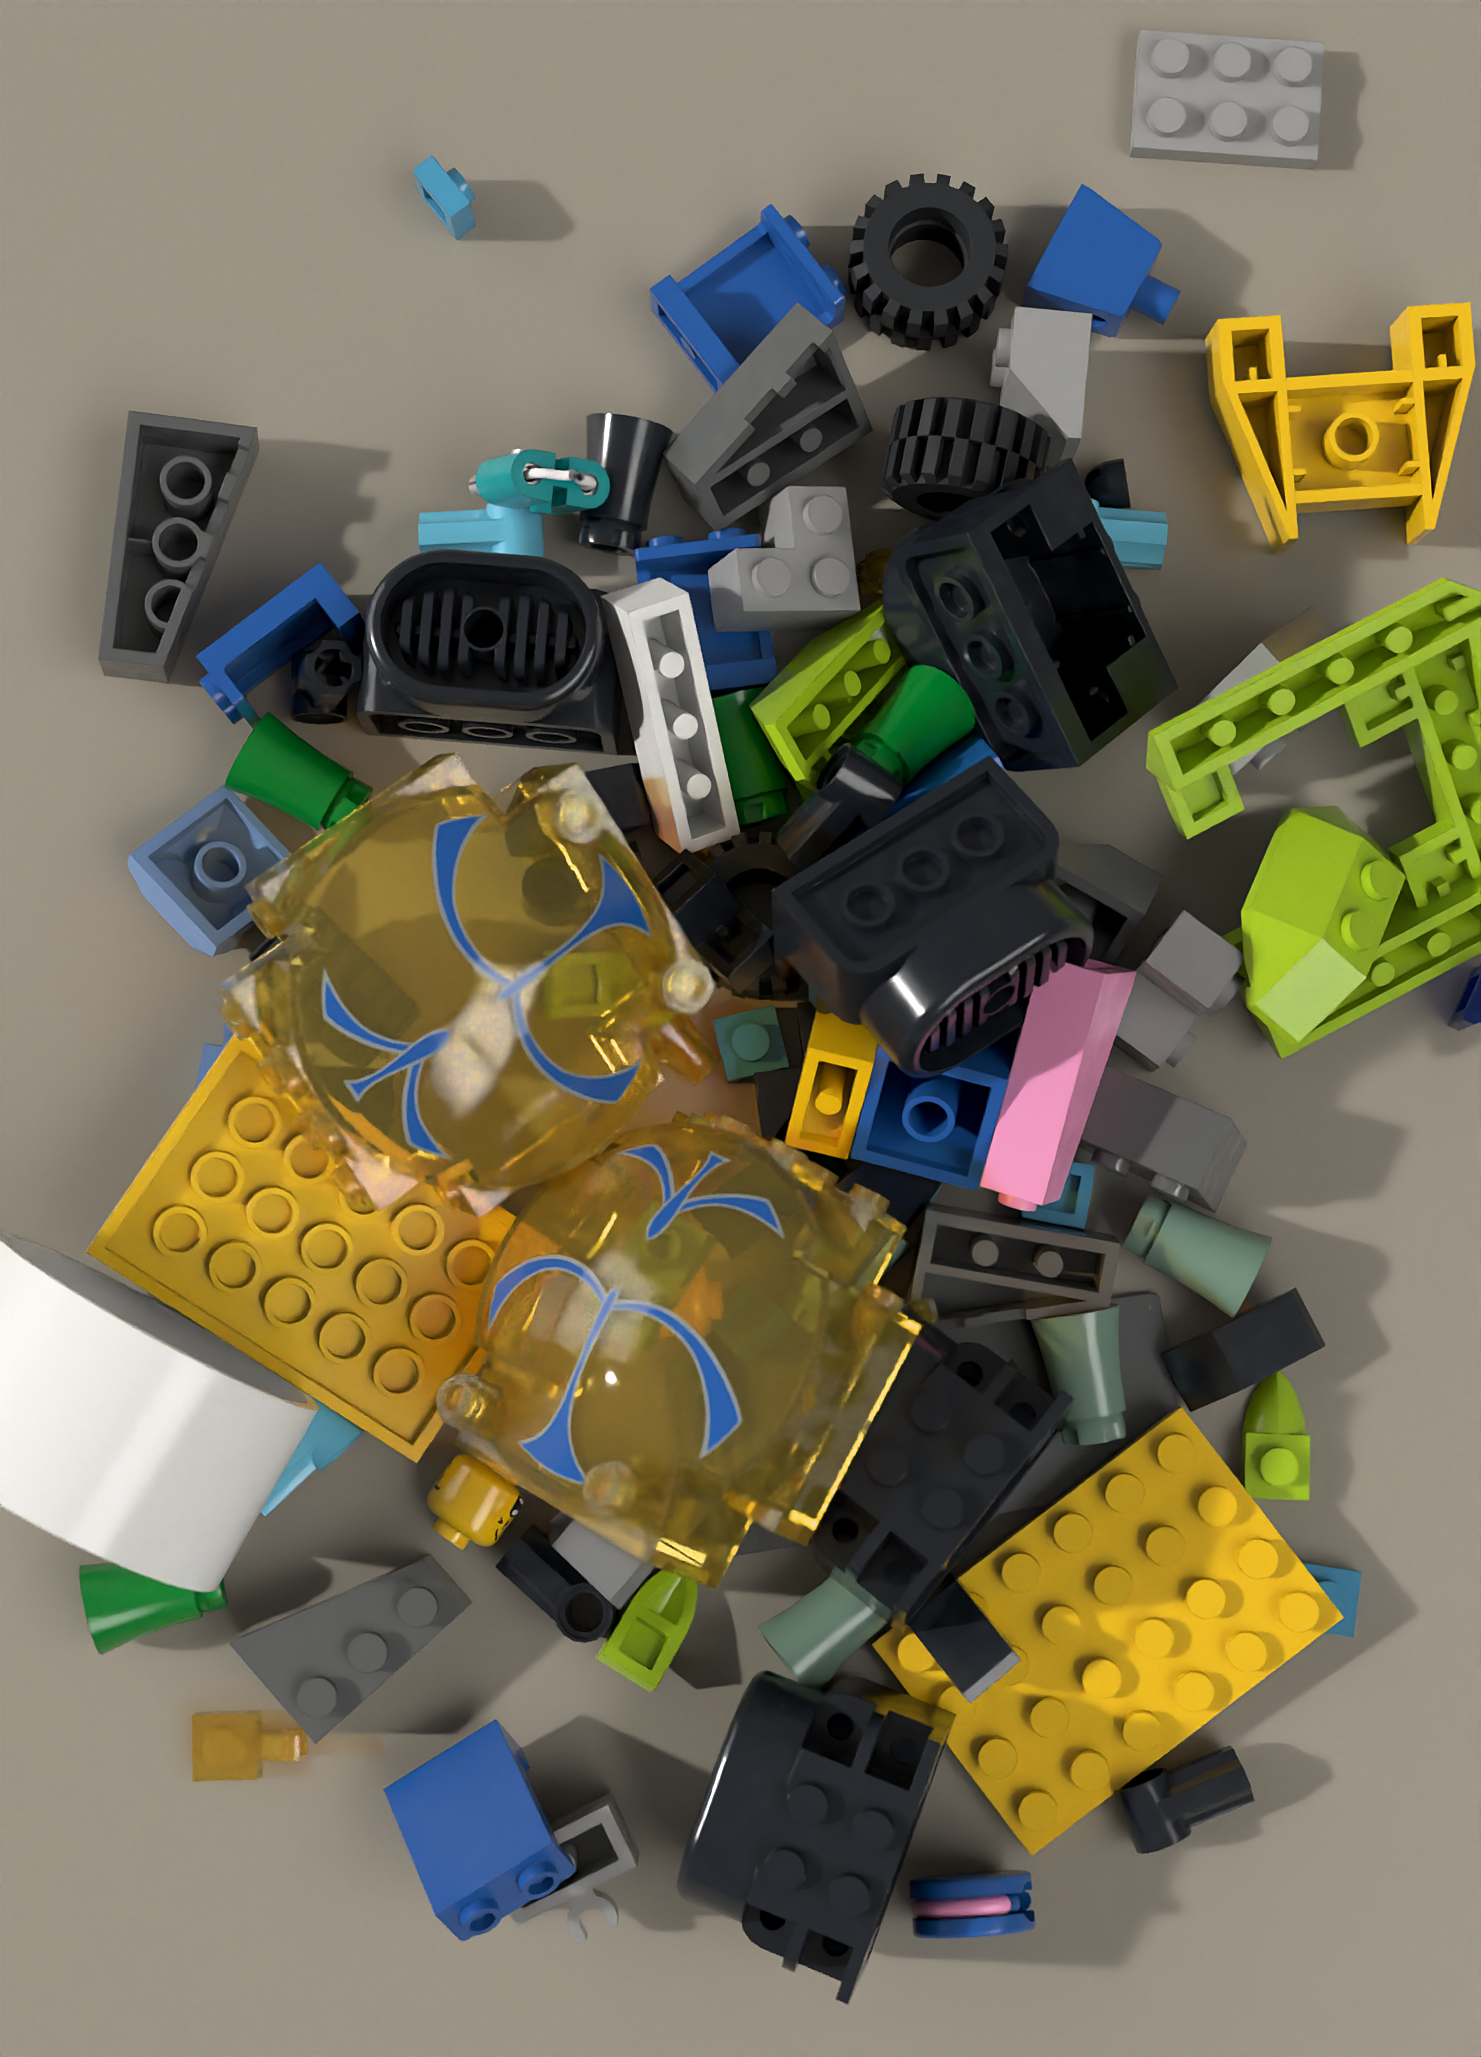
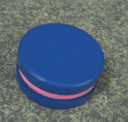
(972, 1904)

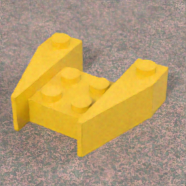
(1347, 435)

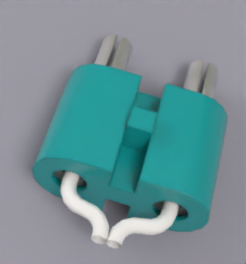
(541, 482)

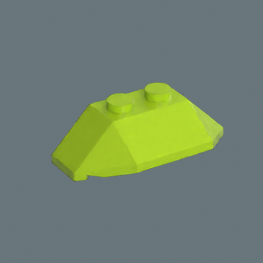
(829, 692)
(1314, 918)

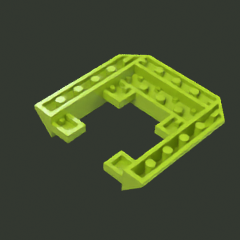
(1391, 670)

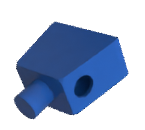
(1100, 267)

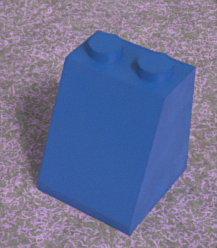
(935, 1123)

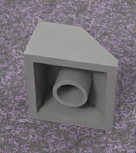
(1044, 373)

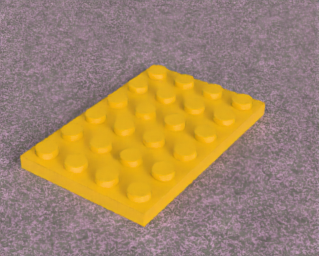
(270, 1256)
(1134, 1624)

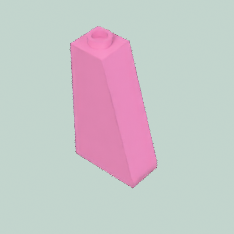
(1055, 1081)

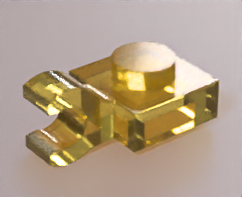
(234, 1745)

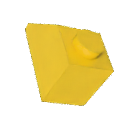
(831, 1086)

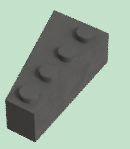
(170, 523)

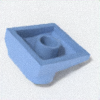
(200, 868)

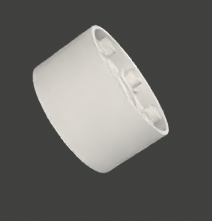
(133, 1421)

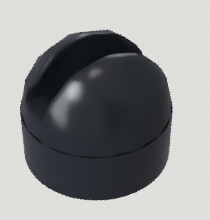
(1109, 484)

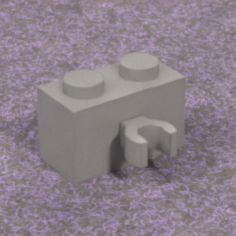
(600, 1851)

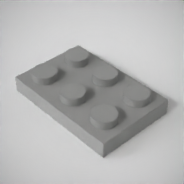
(1227, 99)

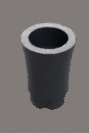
(632, 458)

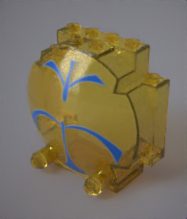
(463, 985)
(685, 1342)

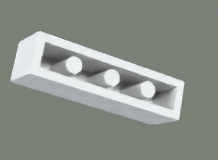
(671, 714)

